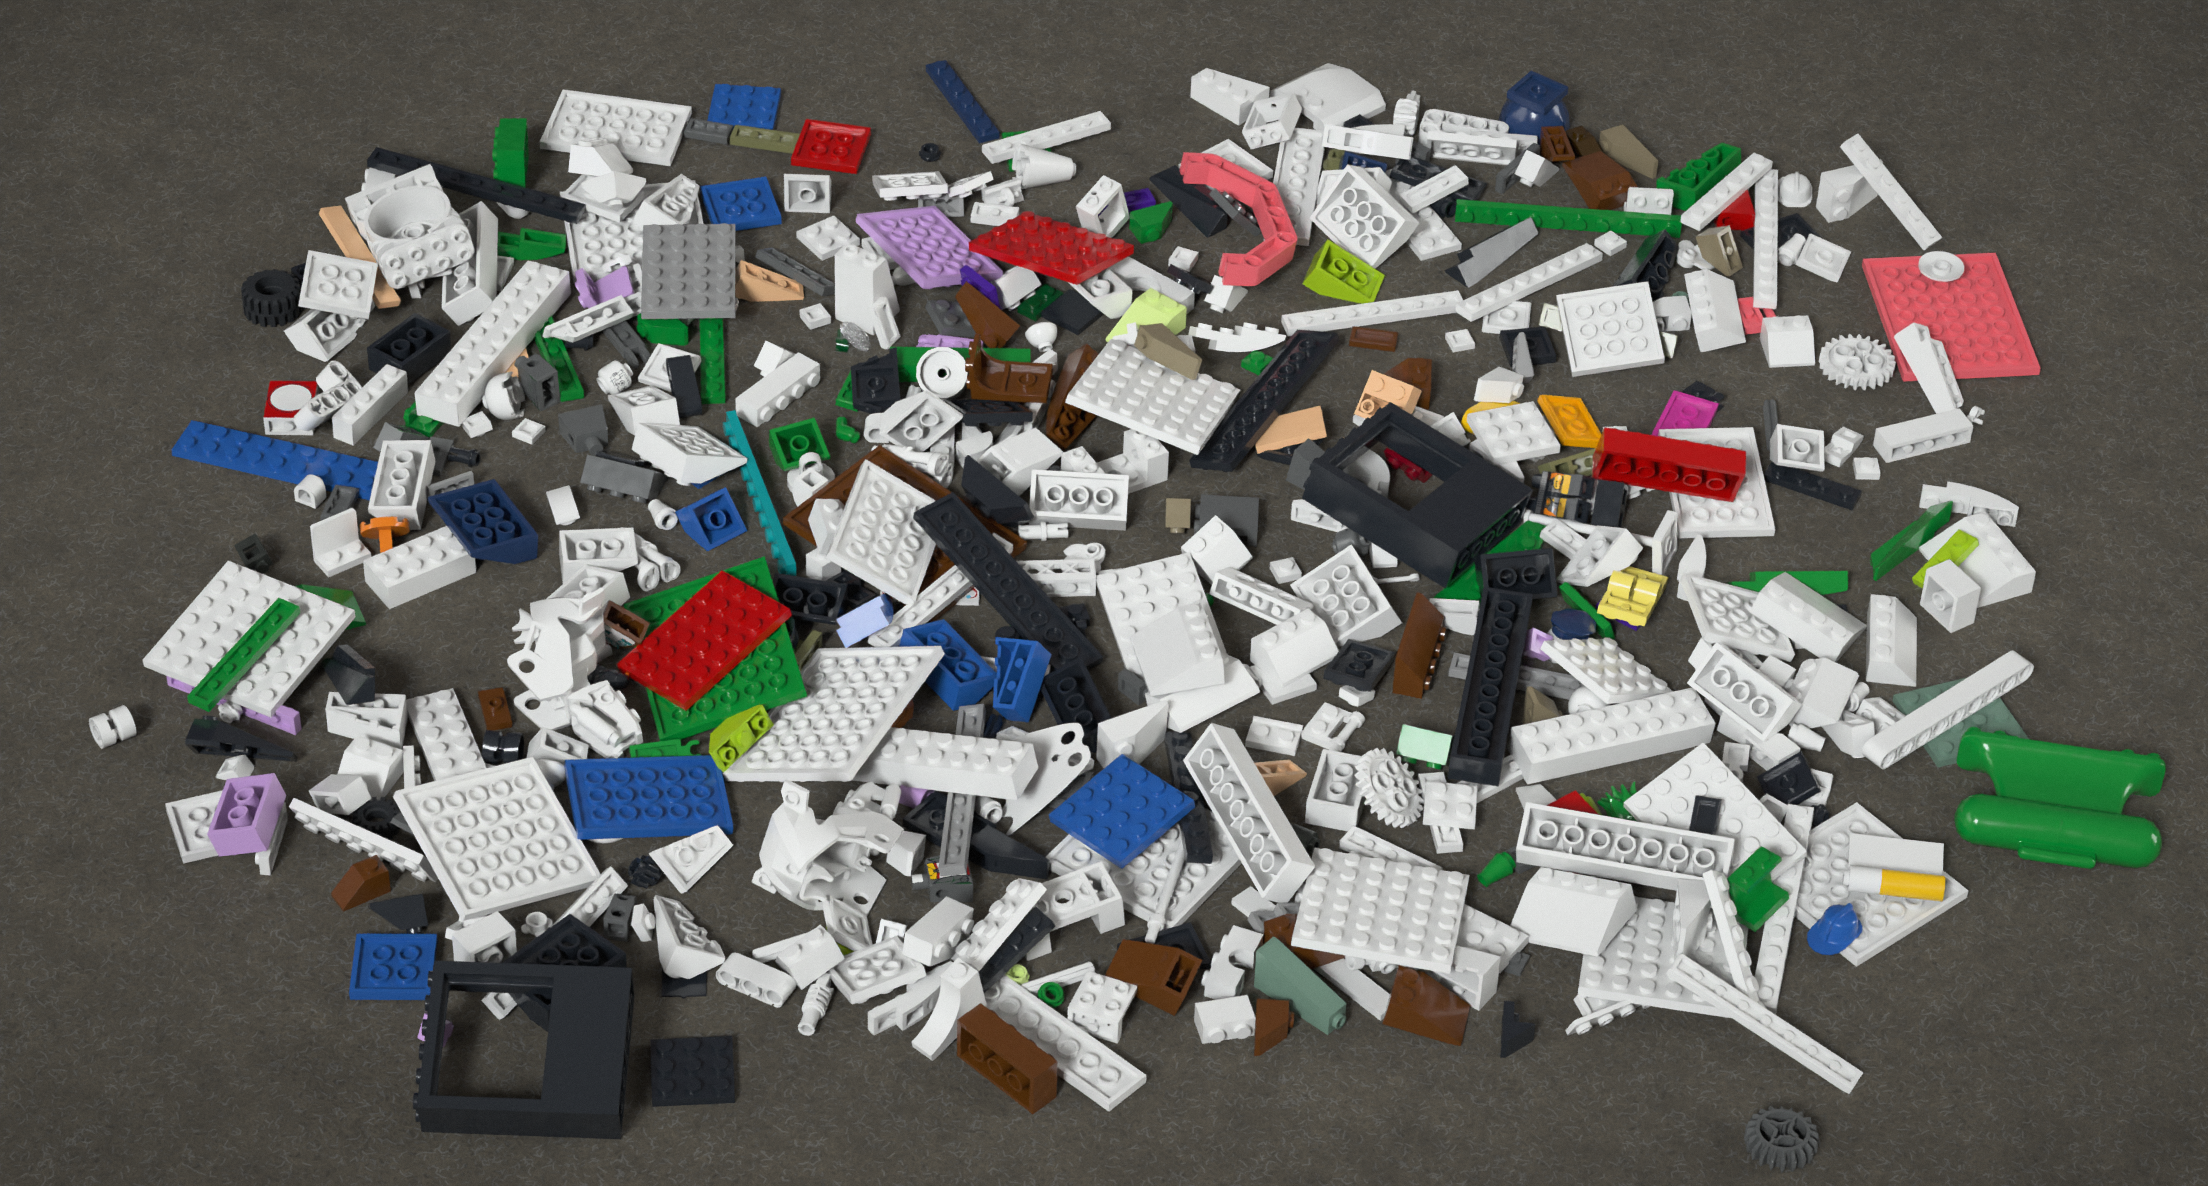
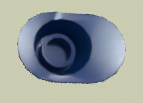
(1834, 930)

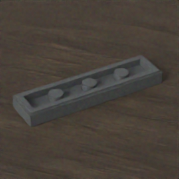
(796, 271)

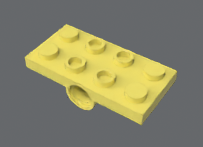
(1632, 595)

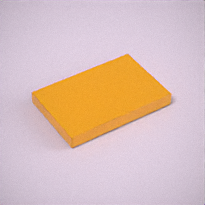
(1570, 420)

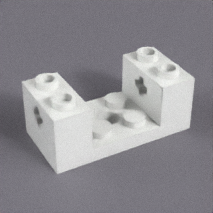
(1142, 460)
(1089, 895)

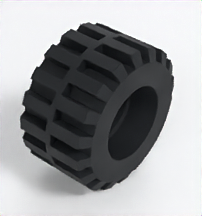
(271, 297)

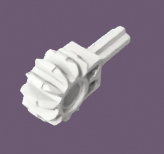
(1407, 113)

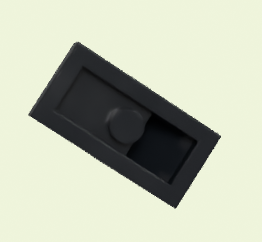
(1514, 1033)

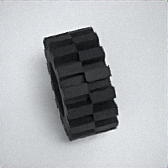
(377, 809)

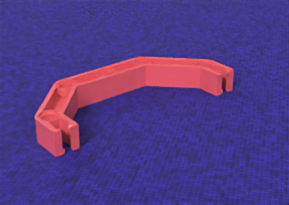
(1268, 209)

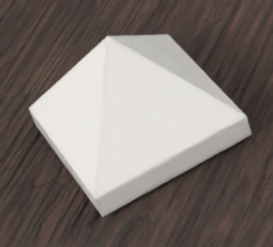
(890, 929)

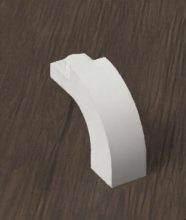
(1372, 471)

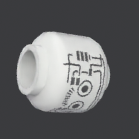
(614, 377)

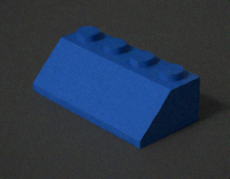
(961, 673)

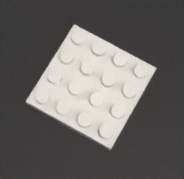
(1610, 329)
(1726, 618)
(1605, 669)

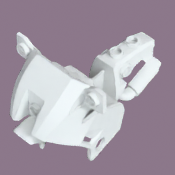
(568, 647)
(819, 857)

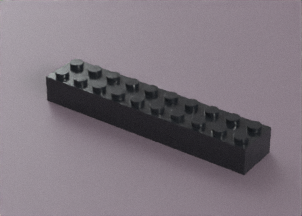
(1490, 687)

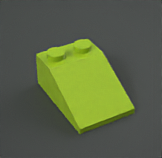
(1342, 275)

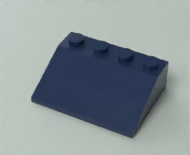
(487, 523)

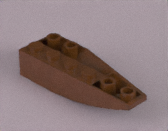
(1065, 420)

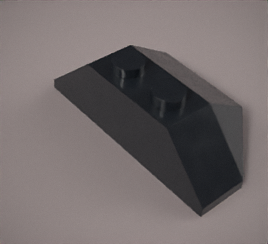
(993, 496)

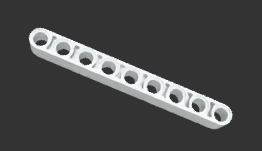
(1947, 709)

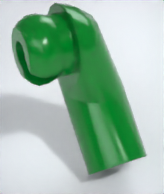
(846, 432)

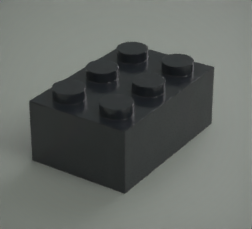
(410, 346)

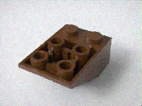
(1157, 971)

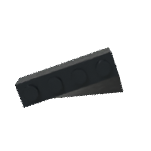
(1651, 264)

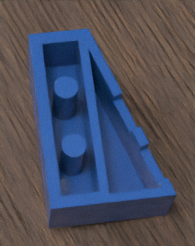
(1019, 677)

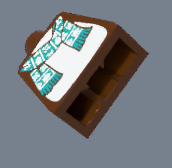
(622, 627)

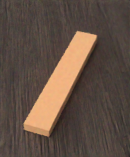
(354, 247)

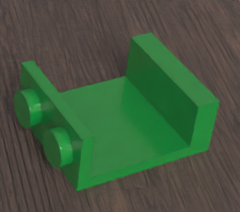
(1753, 889)

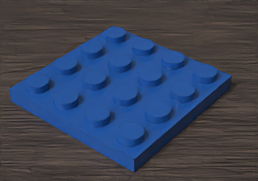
(1121, 811)

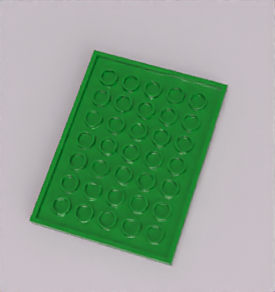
(763, 677)

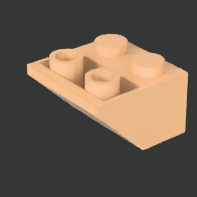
(1383, 390)

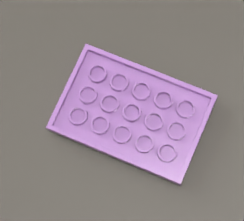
(926, 245)

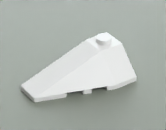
(669, 204)
(681, 943)

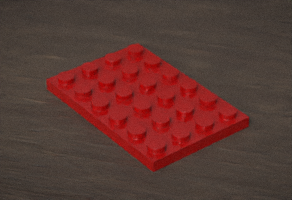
(1051, 247)
(704, 640)

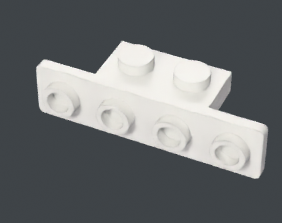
(1599, 1011)

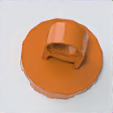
(384, 529)

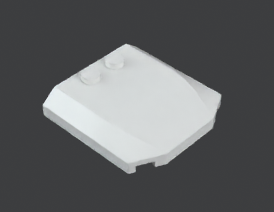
(1333, 95)

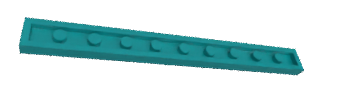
(761, 500)

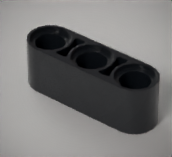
(684, 385)

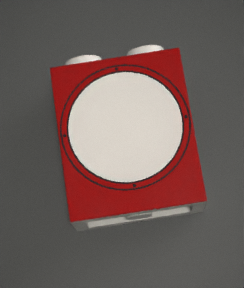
(284, 402)

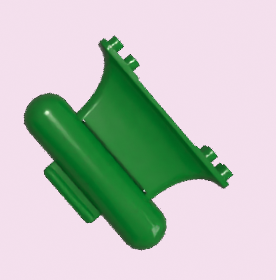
(2059, 801)

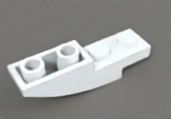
(1367, 142)
(1244, 338)
(1970, 501)
(908, 1007)

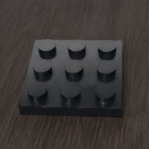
(990, 412)
(692, 1071)

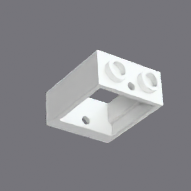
(1286, 111)
(1112, 217)

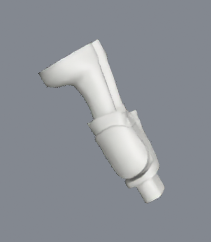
(929, 463)
(659, 566)

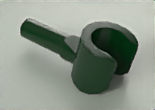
(842, 344)

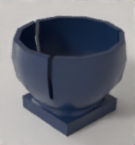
(1535, 104)

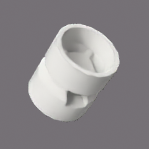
(121, 725)

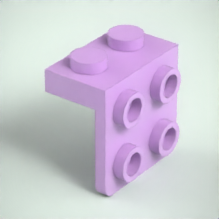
(606, 288)

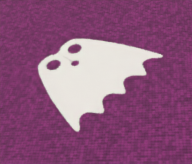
(1050, 776)

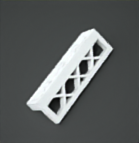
(1066, 583)

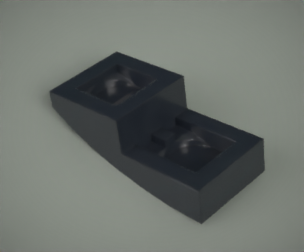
(856, 593)

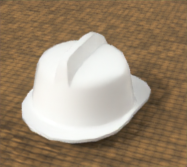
(1794, 190)

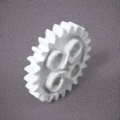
(1857, 362)
(1389, 788)

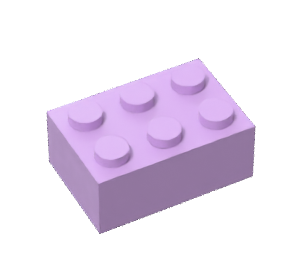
(246, 814)

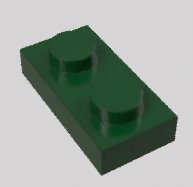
(1034, 305)

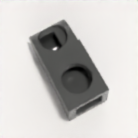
(619, 917)

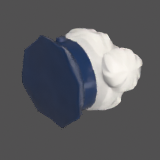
(1571, 624)

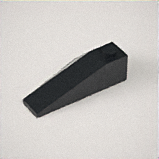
(221, 739)

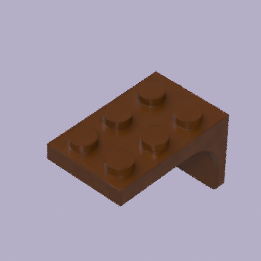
(1005, 379)

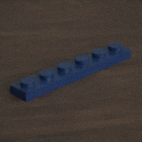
(962, 101)

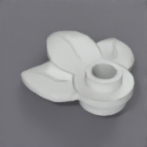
(1689, 253)
(1091, 551)

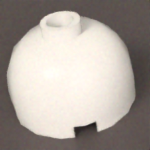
(503, 395)

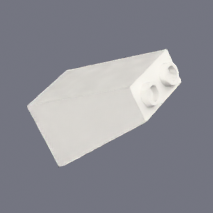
(859, 282)

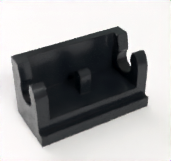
(1609, 504)

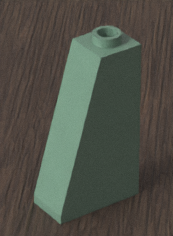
(1288, 978)

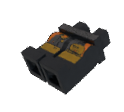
(1553, 495)

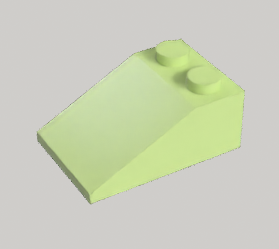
(1152, 309)

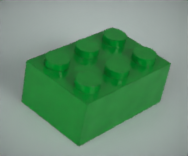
(511, 151)

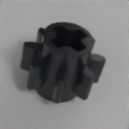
(644, 872)

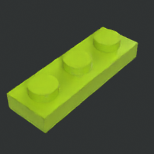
(1955, 549)

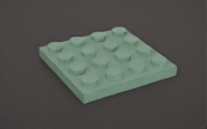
(1945, 746)

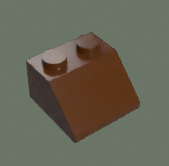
(1415, 373)

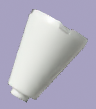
(1041, 167)

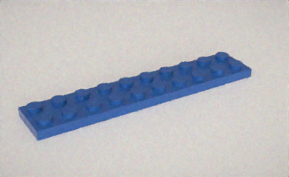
(273, 457)

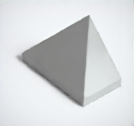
(949, 206)
(456, 482)

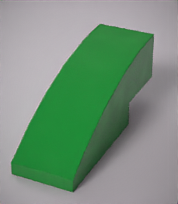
(530, 244)

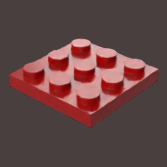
(831, 146)

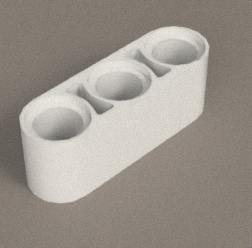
(756, 979)

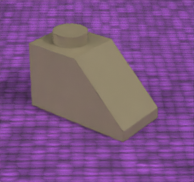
(1719, 249)
(1177, 515)
(1538, 707)

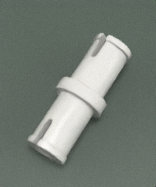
(1043, 531)

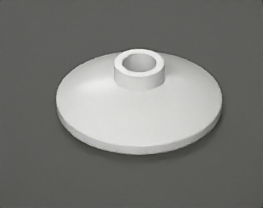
(1941, 266)

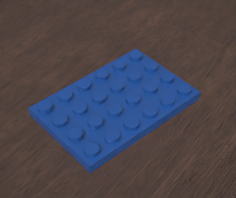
(647, 797)

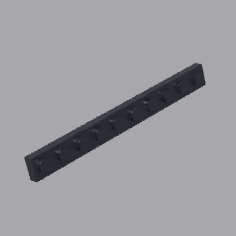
(481, 186)

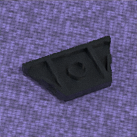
(876, 383)

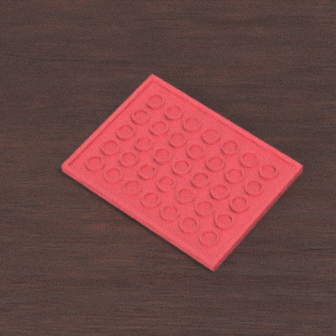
(1968, 315)

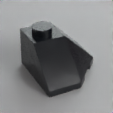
(403, 912)

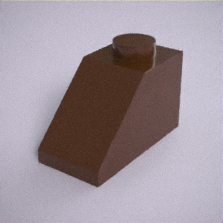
(362, 883)
(1271, 1024)

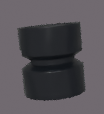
(502, 747)

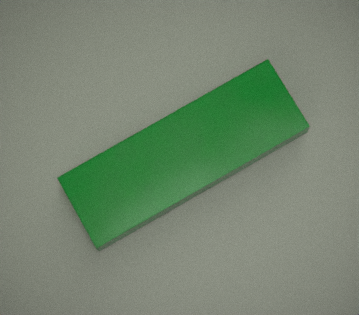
(1577, 602)

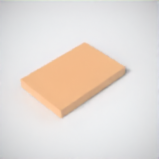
(1293, 429)

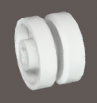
(942, 359)

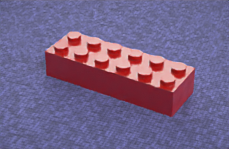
(1669, 464)

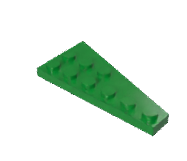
(1524, 538)

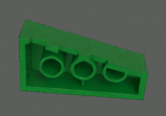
(1700, 175)

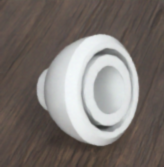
(1042, 335)
(553, 772)

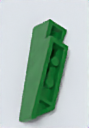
(1909, 539)
(1820, 581)

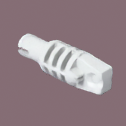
(815, 1004)

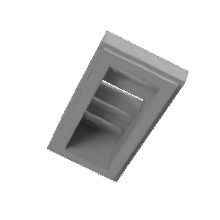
(1521, 358)

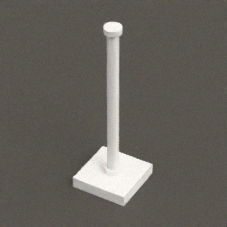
(1663, 543)

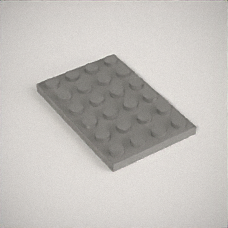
(688, 271)

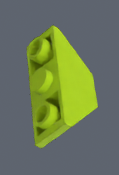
(737, 735)

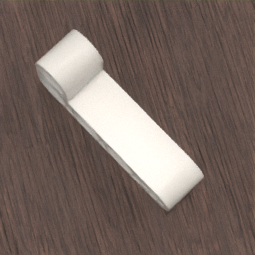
(1455, 122)
(338, 389)

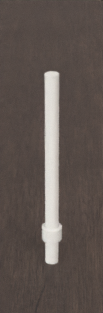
(1157, 919)

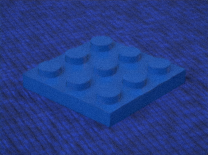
(745, 105)
(742, 203)
(392, 966)

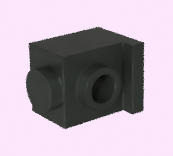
(256, 558)

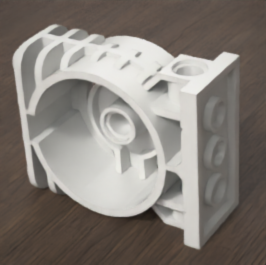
(410, 227)

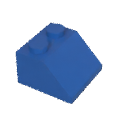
(711, 519)

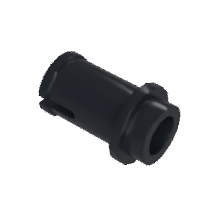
(585, 343)
(465, 456)

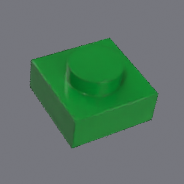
(1256, 362)

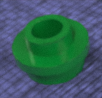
(1053, 988)

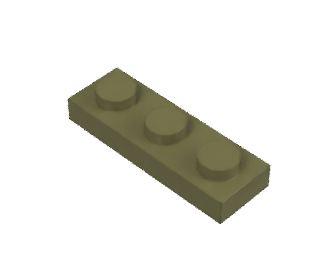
(764, 139)

